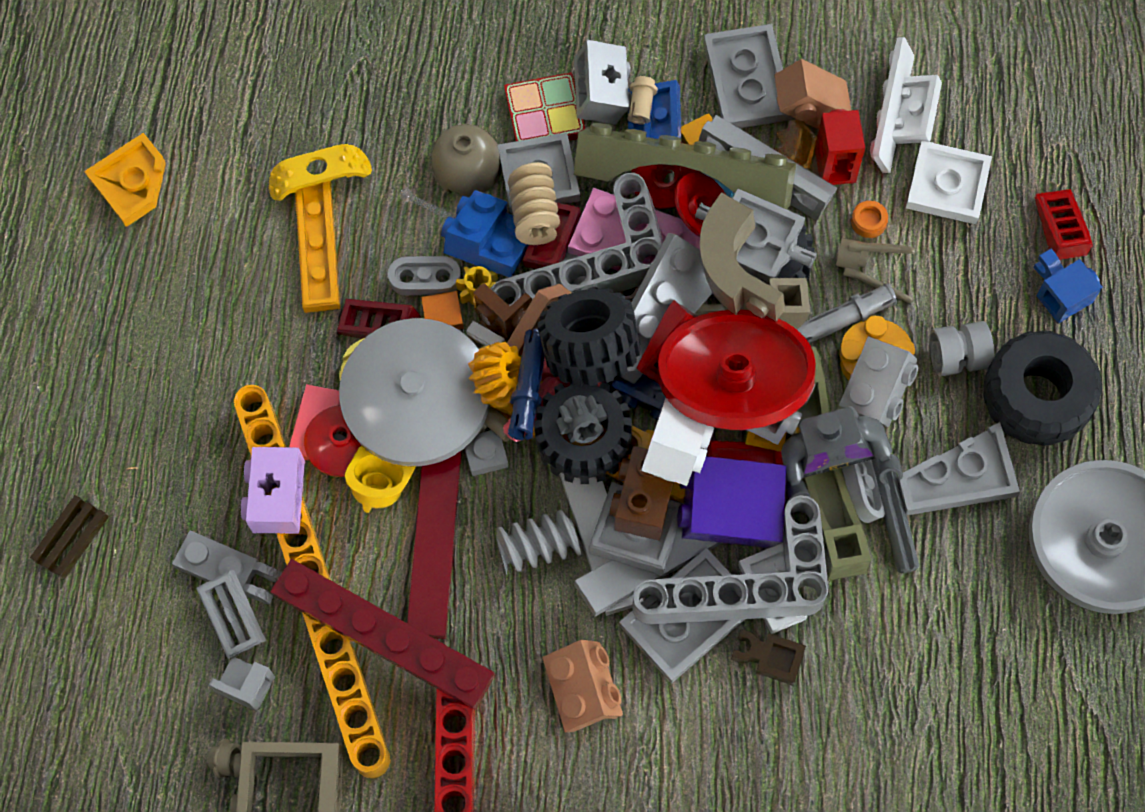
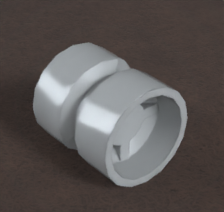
(955, 349)

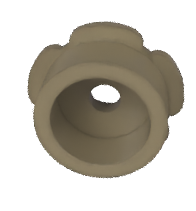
(222, 758)

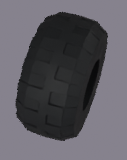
(1055, 359)

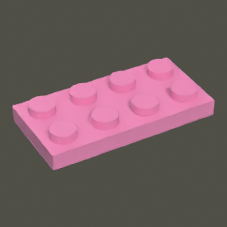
(602, 227)

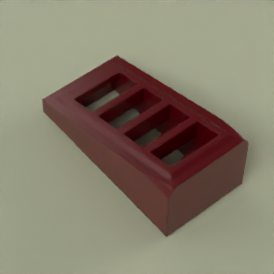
(381, 309)

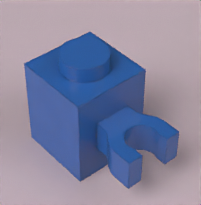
(1067, 288)

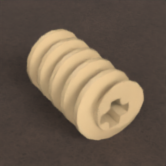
(533, 203)

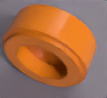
(869, 219)

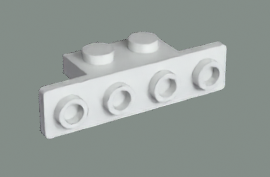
(906, 109)

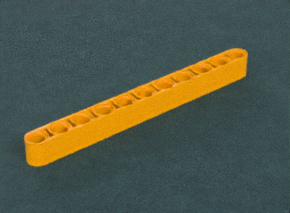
(345, 661)

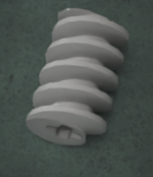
(537, 541)

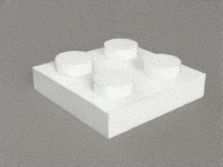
(949, 182)

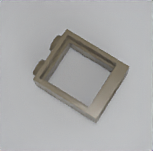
(330, 777)

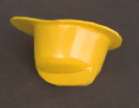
(376, 481)

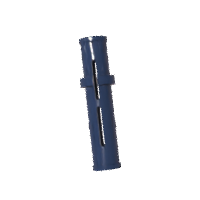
(526, 396)

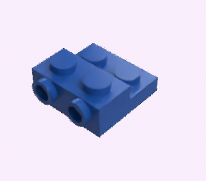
(484, 234)

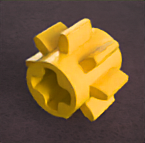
(474, 277)

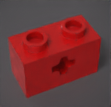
(839, 146)

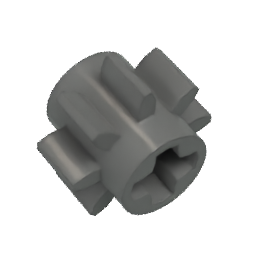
(581, 419)

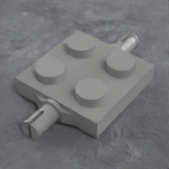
(771, 241)

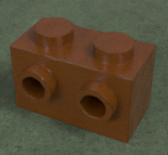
(643, 499)

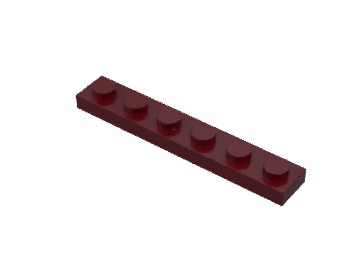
(383, 634)

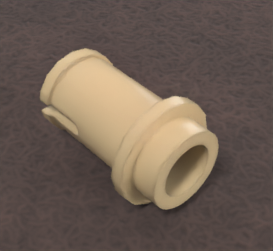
(641, 102)

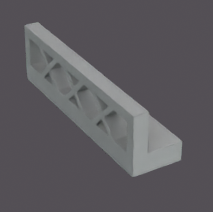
(809, 191)

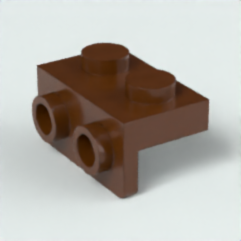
(496, 313)

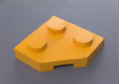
(130, 178)

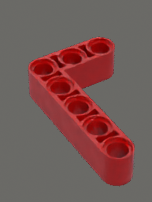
(450, 745)

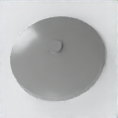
(411, 392)
(1092, 535)

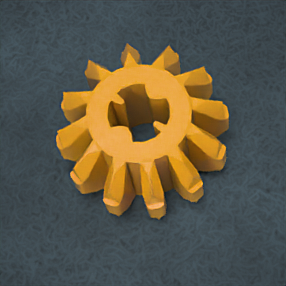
(495, 373)

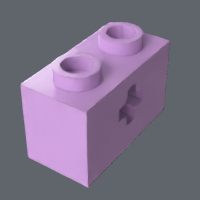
(283, 508)

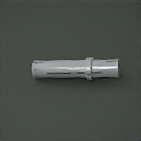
(850, 312)

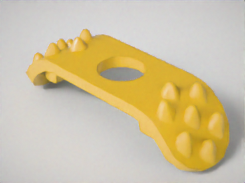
(340, 160)

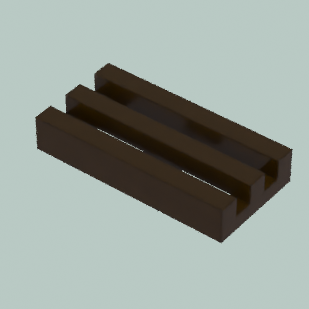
(57, 530)

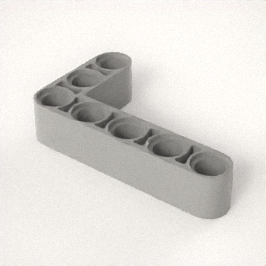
(596, 264)
(747, 586)

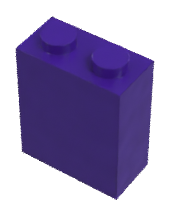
(734, 503)

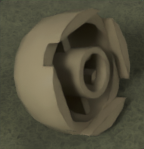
(465, 159)

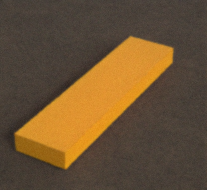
(317, 248)

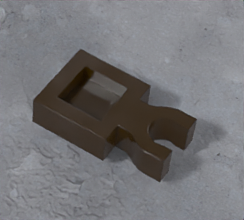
(776, 657)

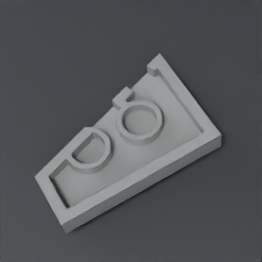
(963, 476)

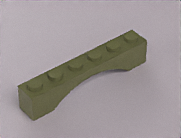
(608, 153)
(841, 528)

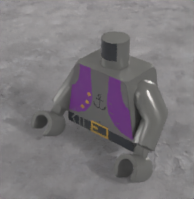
(833, 443)

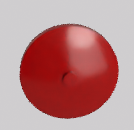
(736, 370)

